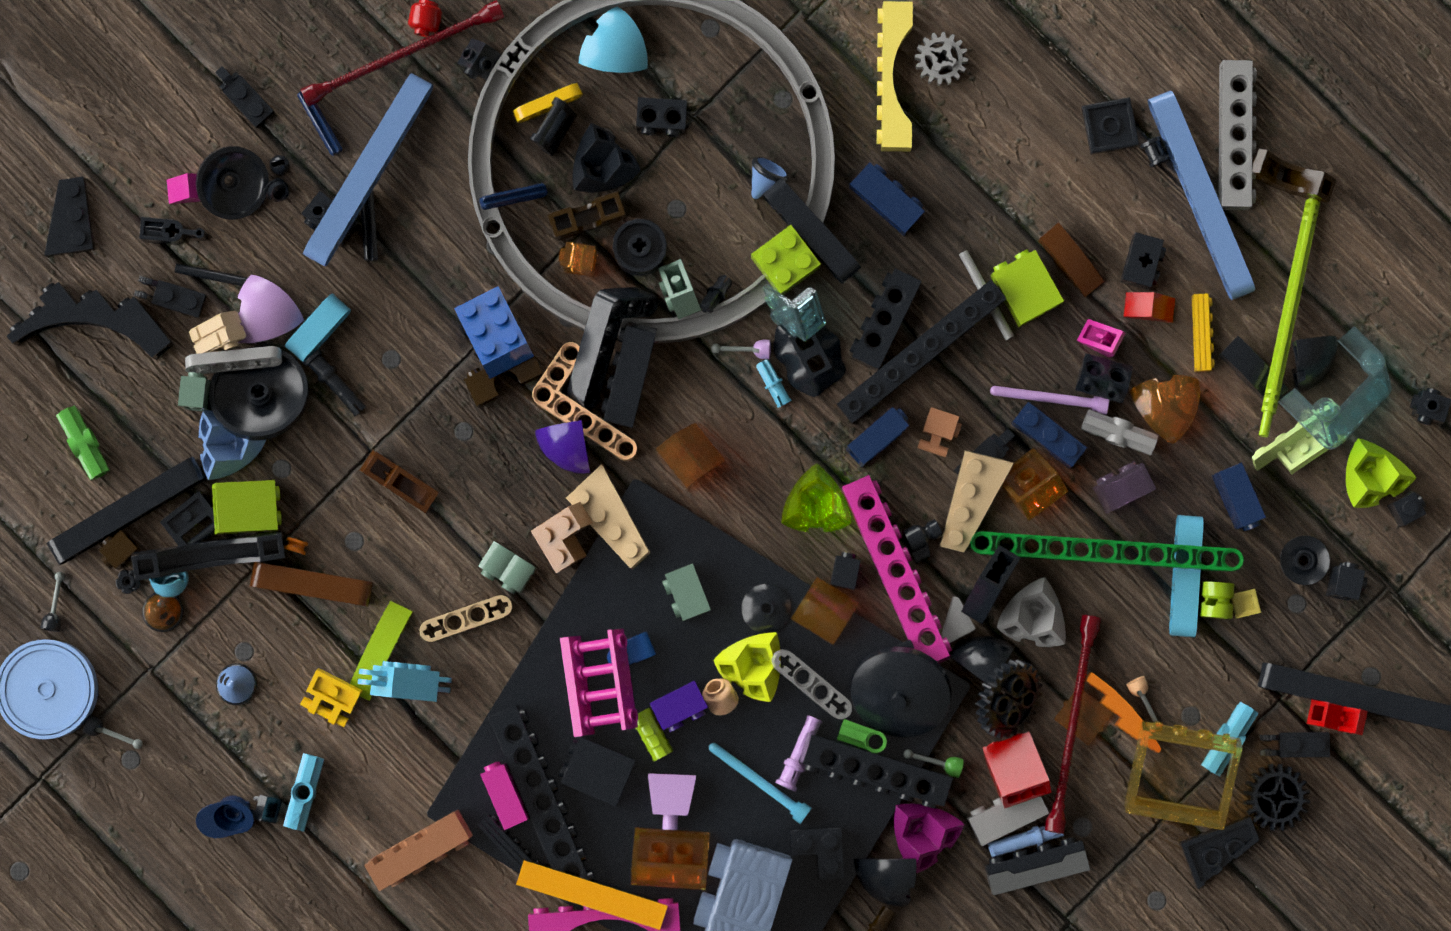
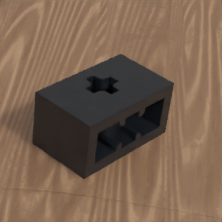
(1140, 247)

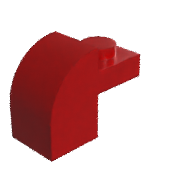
(1337, 717)

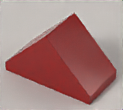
(1149, 306)

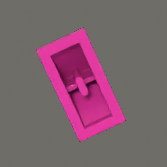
(182, 189)
(1101, 338)

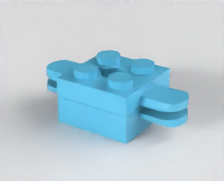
(404, 681)

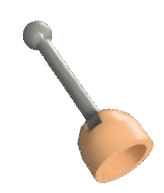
(1139, 688)

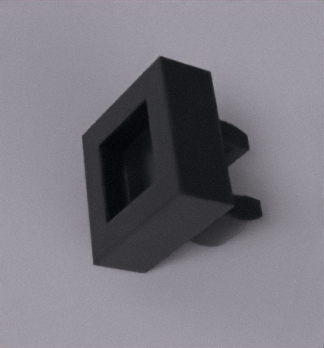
(267, 808)

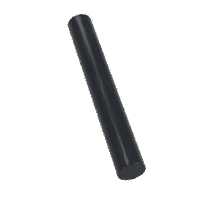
(210, 274)

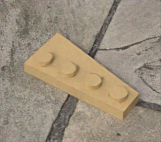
(973, 494)
(610, 516)

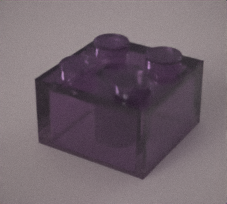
(1123, 488)

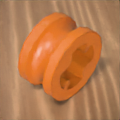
(296, 545)

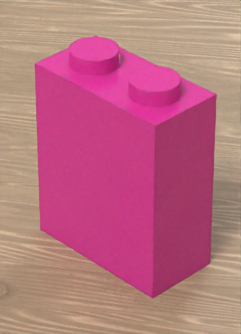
(504, 795)

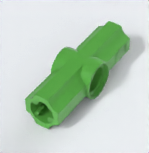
(83, 443)

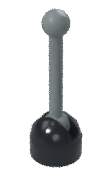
(52, 621)
(94, 727)

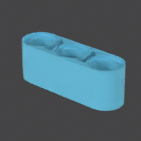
(318, 327)

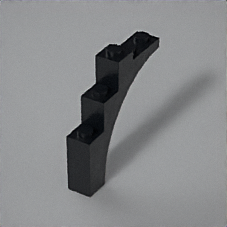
(94, 310)

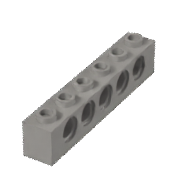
(1242, 72)

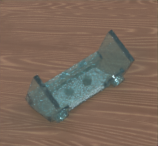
(1327, 420)

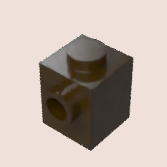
(118, 550)

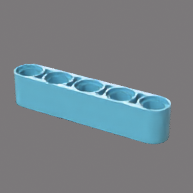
(1185, 581)

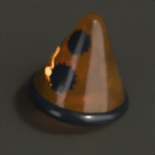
(162, 613)

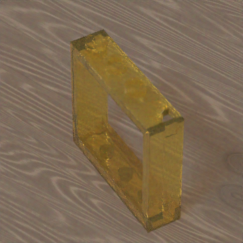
(1176, 811)

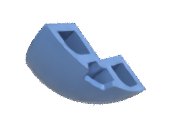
(222, 450)

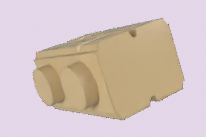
(218, 333)

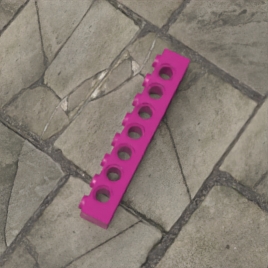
(868, 489)

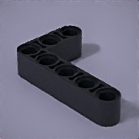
(600, 337)

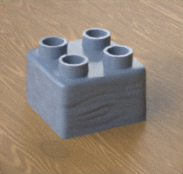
(747, 889)

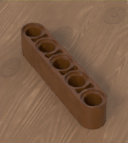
(311, 584)

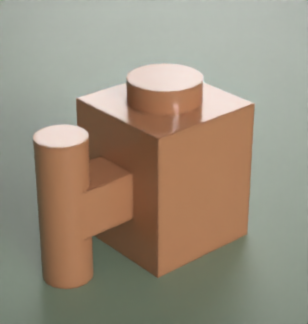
(939, 426)

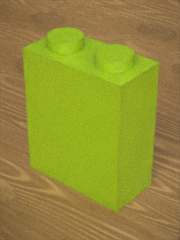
(1027, 287)
(246, 507)

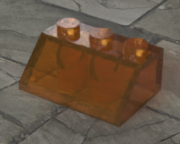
(670, 858)

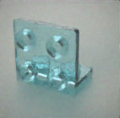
(800, 316)

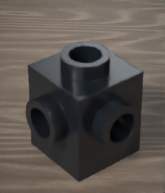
(478, 59)
(1438, 405)

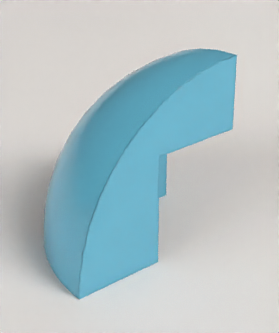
(615, 45)

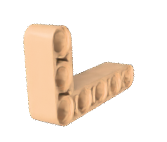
(577, 410)

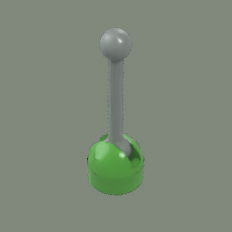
(952, 766)

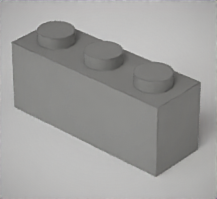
(996, 821)

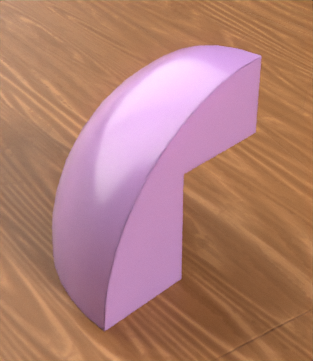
(266, 310)

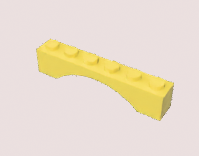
(895, 126)

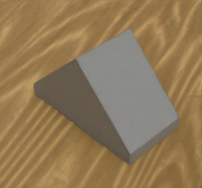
(956, 622)

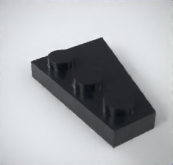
(70, 220)
(1215, 848)

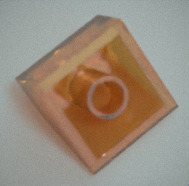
(1033, 484)

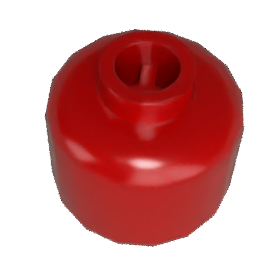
(425, 18)

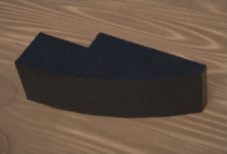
(1248, 366)

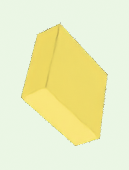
(1245, 603)

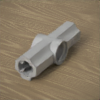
(1119, 432)

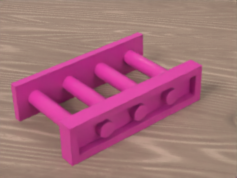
(577, 687)

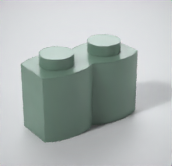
(507, 567)

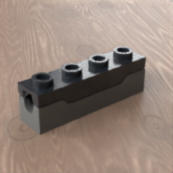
(1036, 867)

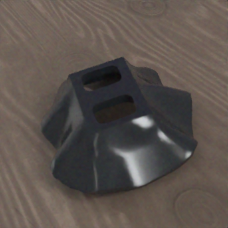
(798, 372)

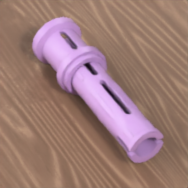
(792, 766)

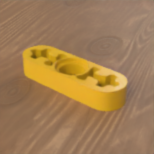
(543, 104)

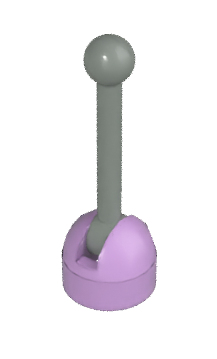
(761, 348)

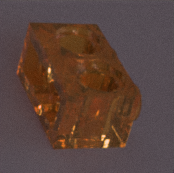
(578, 259)

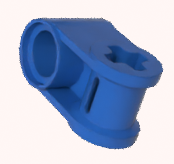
(637, 648)

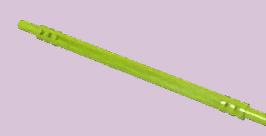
(1289, 314)

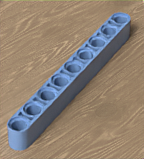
(368, 170)
(1201, 195)

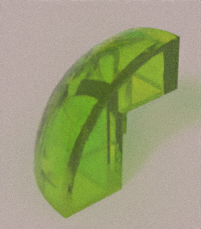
(816, 503)

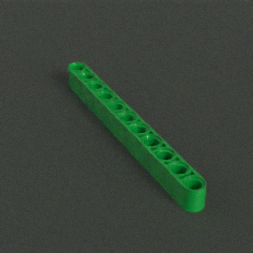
(1118, 546)

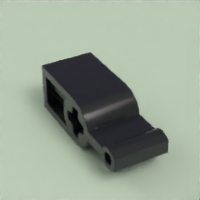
(157, 231)

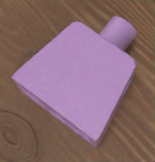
(671, 796)

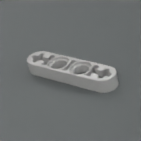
(234, 360)
(811, 685)

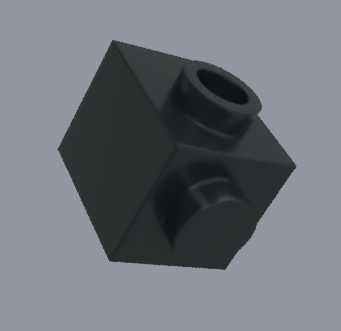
(1407, 509)

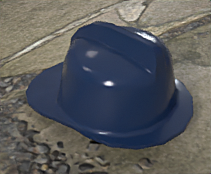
(225, 817)

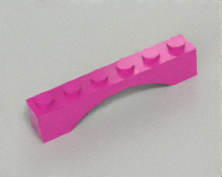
(567, 919)

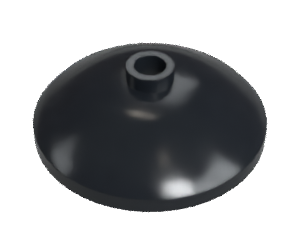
(243, 193)

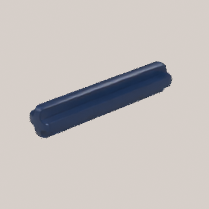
(321, 126)
(513, 196)

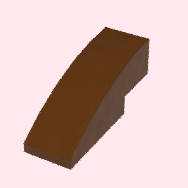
(1071, 259)
(399, 481)

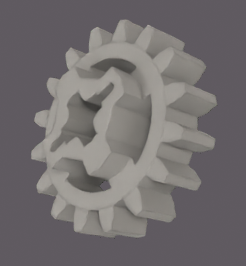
(949, 64)

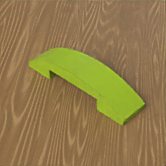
(381, 643)

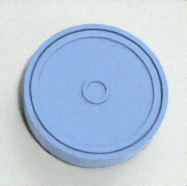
(47, 689)

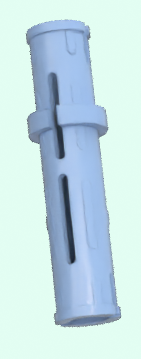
(1036, 835)

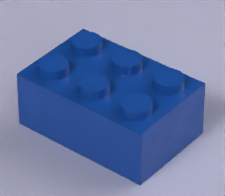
(494, 332)

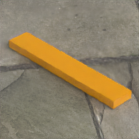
(591, 894)

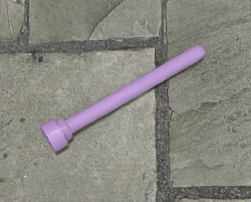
(1097, 403)

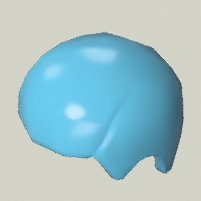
(171, 584)

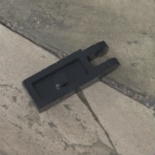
(173, 297)
(1298, 744)

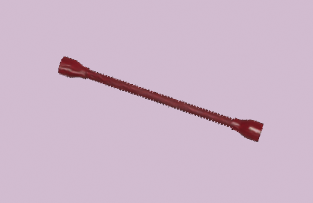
(488, 14)
(1089, 629)

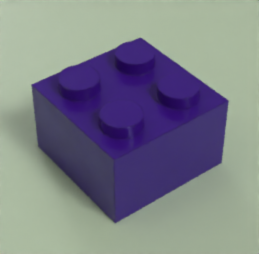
(679, 706)

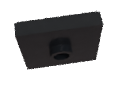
(1110, 126)

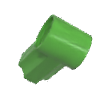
(859, 736)

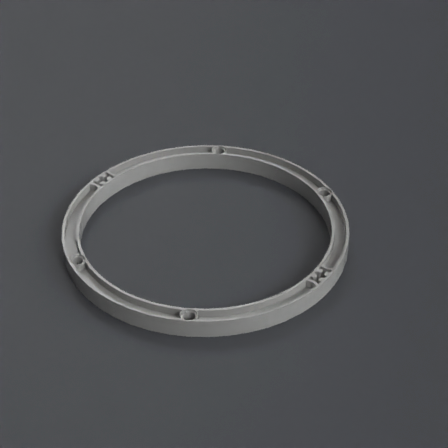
(538, 35)

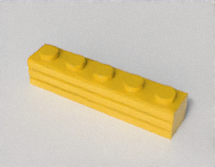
(1202, 332)

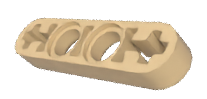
(465, 616)

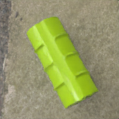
(653, 735)

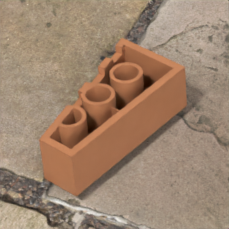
(419, 849)

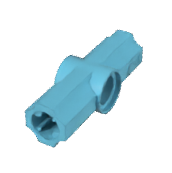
(1237, 727)
(299, 808)

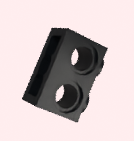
(662, 109)
(1104, 378)

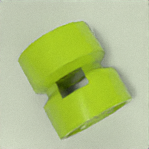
(1217, 591)

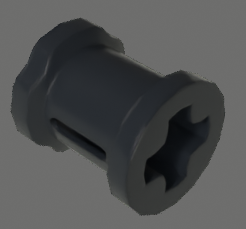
(1155, 152)

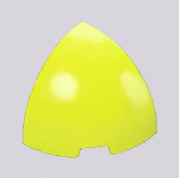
(750, 665)

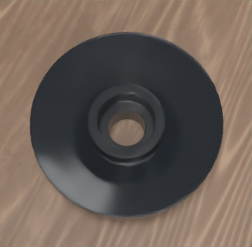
(1317, 560)
(761, 621)

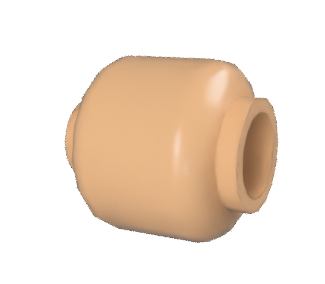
(720, 696)

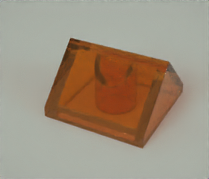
(825, 611)

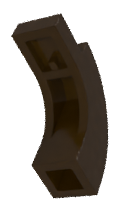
(1292, 178)

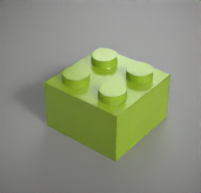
(785, 260)

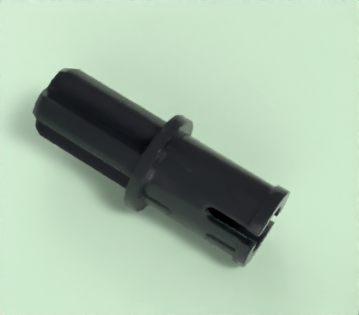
(715, 294)

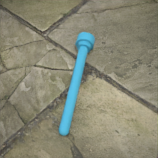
(797, 809)

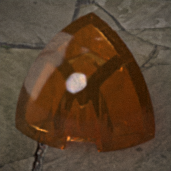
(1168, 404)

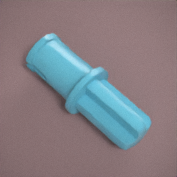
(773, 383)

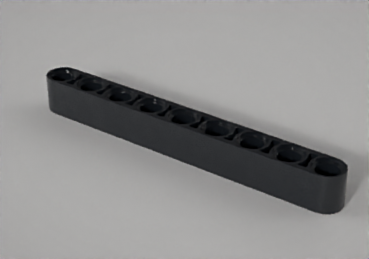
(1355, 696)

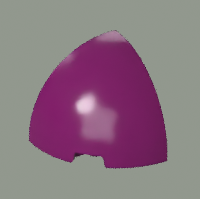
(924, 833)

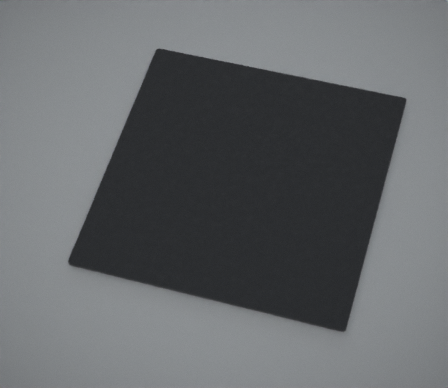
(758, 733)

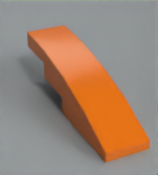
(1128, 719)

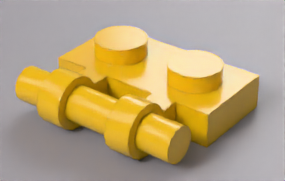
(334, 691)

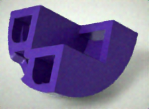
(565, 446)

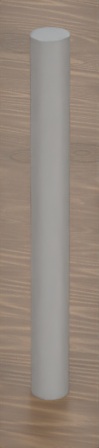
(979, 282)

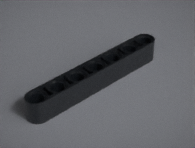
(126, 510)

